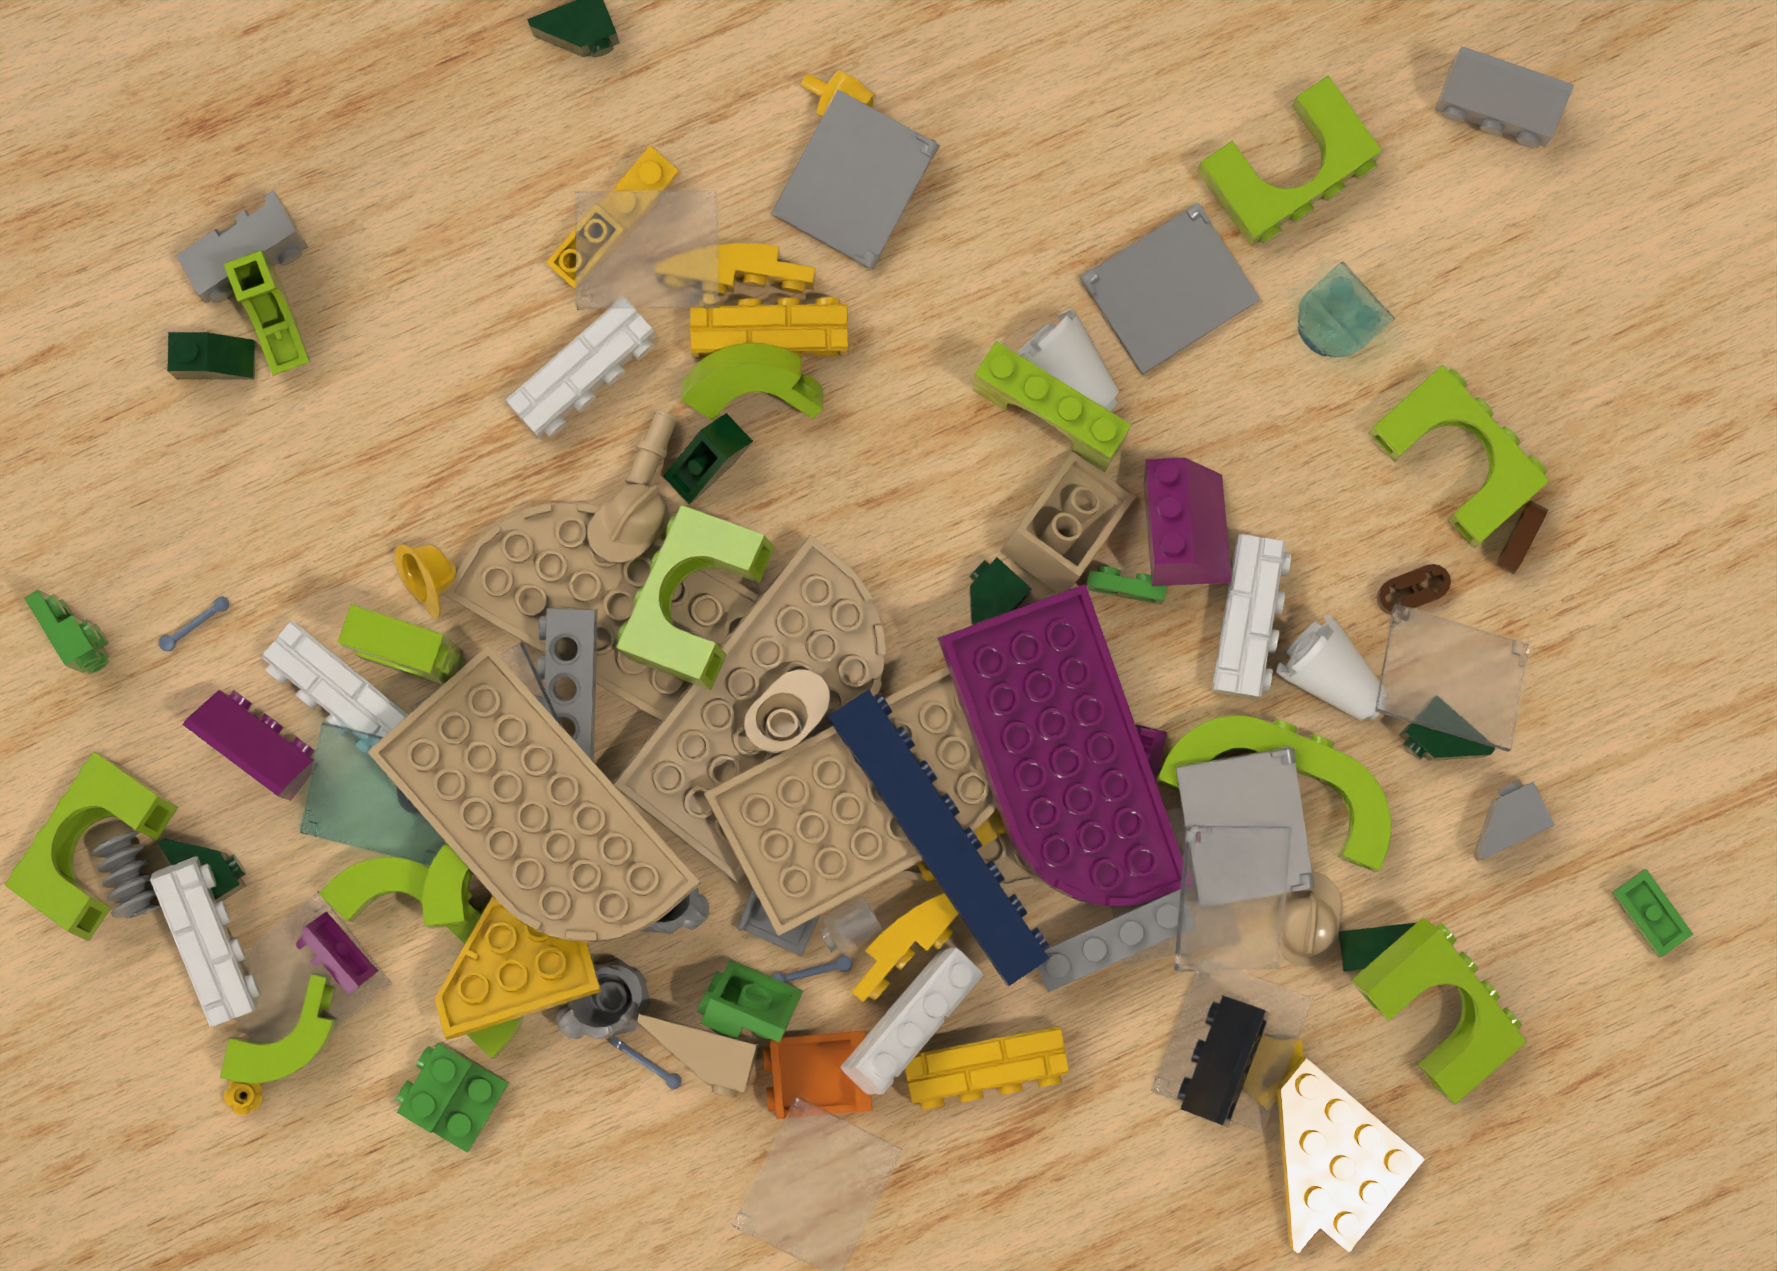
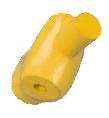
(840, 81)

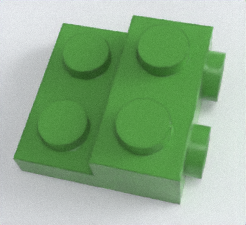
(75, 640)
(748, 1000)
(451, 1096)

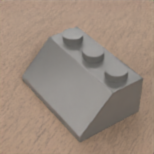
(1503, 98)

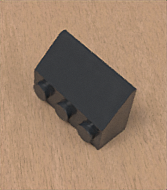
(1223, 1060)

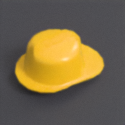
(425, 574)

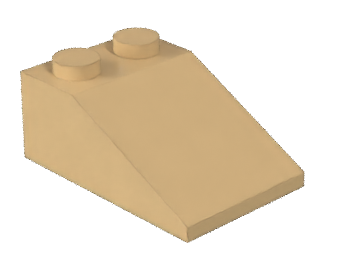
(1068, 524)
(711, 1056)

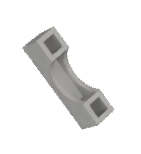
(1111, 942)

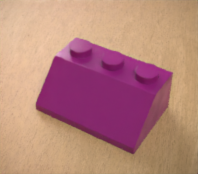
(1185, 523)
(253, 743)

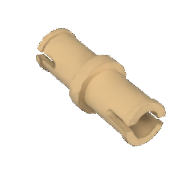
(652, 448)

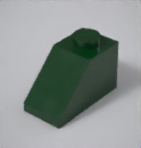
(577, 27)
(210, 356)
(707, 457)
(995, 591)
(1440, 745)
(226, 870)
(1365, 945)

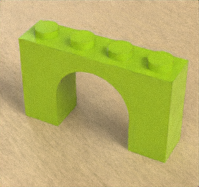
(1261, 207)
(1011, 379)
(1446, 402)
(691, 544)
(400, 645)
(47, 872)
(1484, 1032)

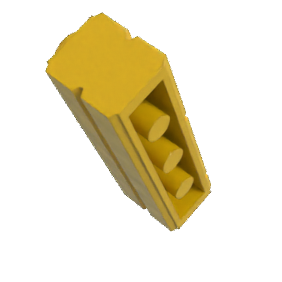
(802, 329)
(987, 1065)

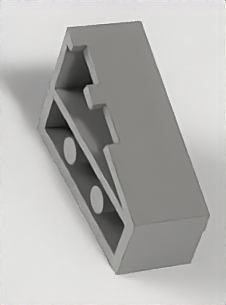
(265, 229)

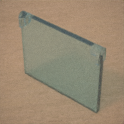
(359, 803)

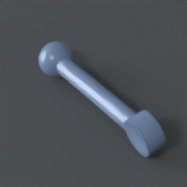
(168, 643)
(843, 964)
(672, 1080)

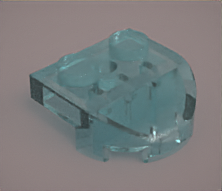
(1340, 314)

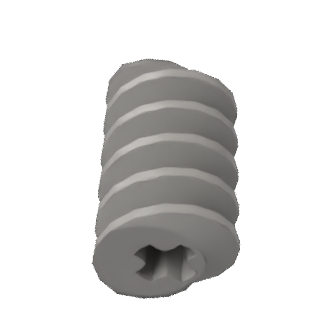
(125, 876)

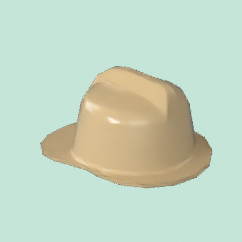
(628, 523)
(787, 711)
(1311, 922)

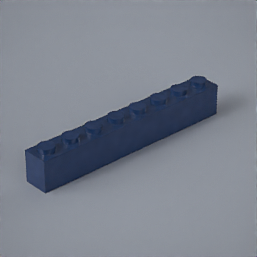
(938, 837)

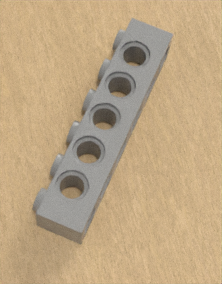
(582, 628)

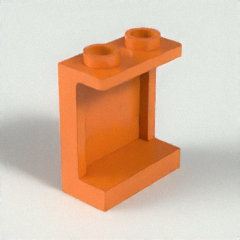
(811, 1070)

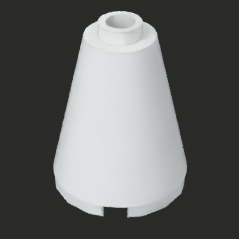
(1072, 358)
(1332, 669)

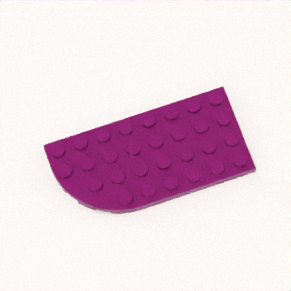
(1064, 751)

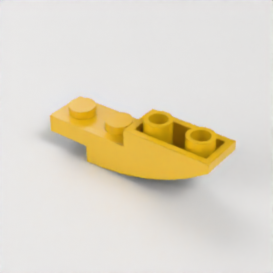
(648, 173)
(760, 265)
(924, 925)

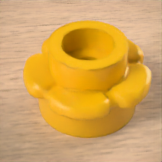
(243, 1106)

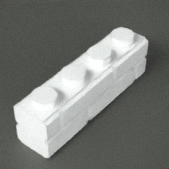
(580, 369)
(1249, 617)
(330, 683)
(204, 941)
(911, 1021)

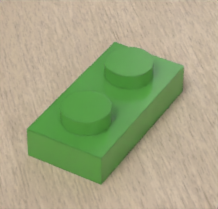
(1108, 581)
(1652, 913)

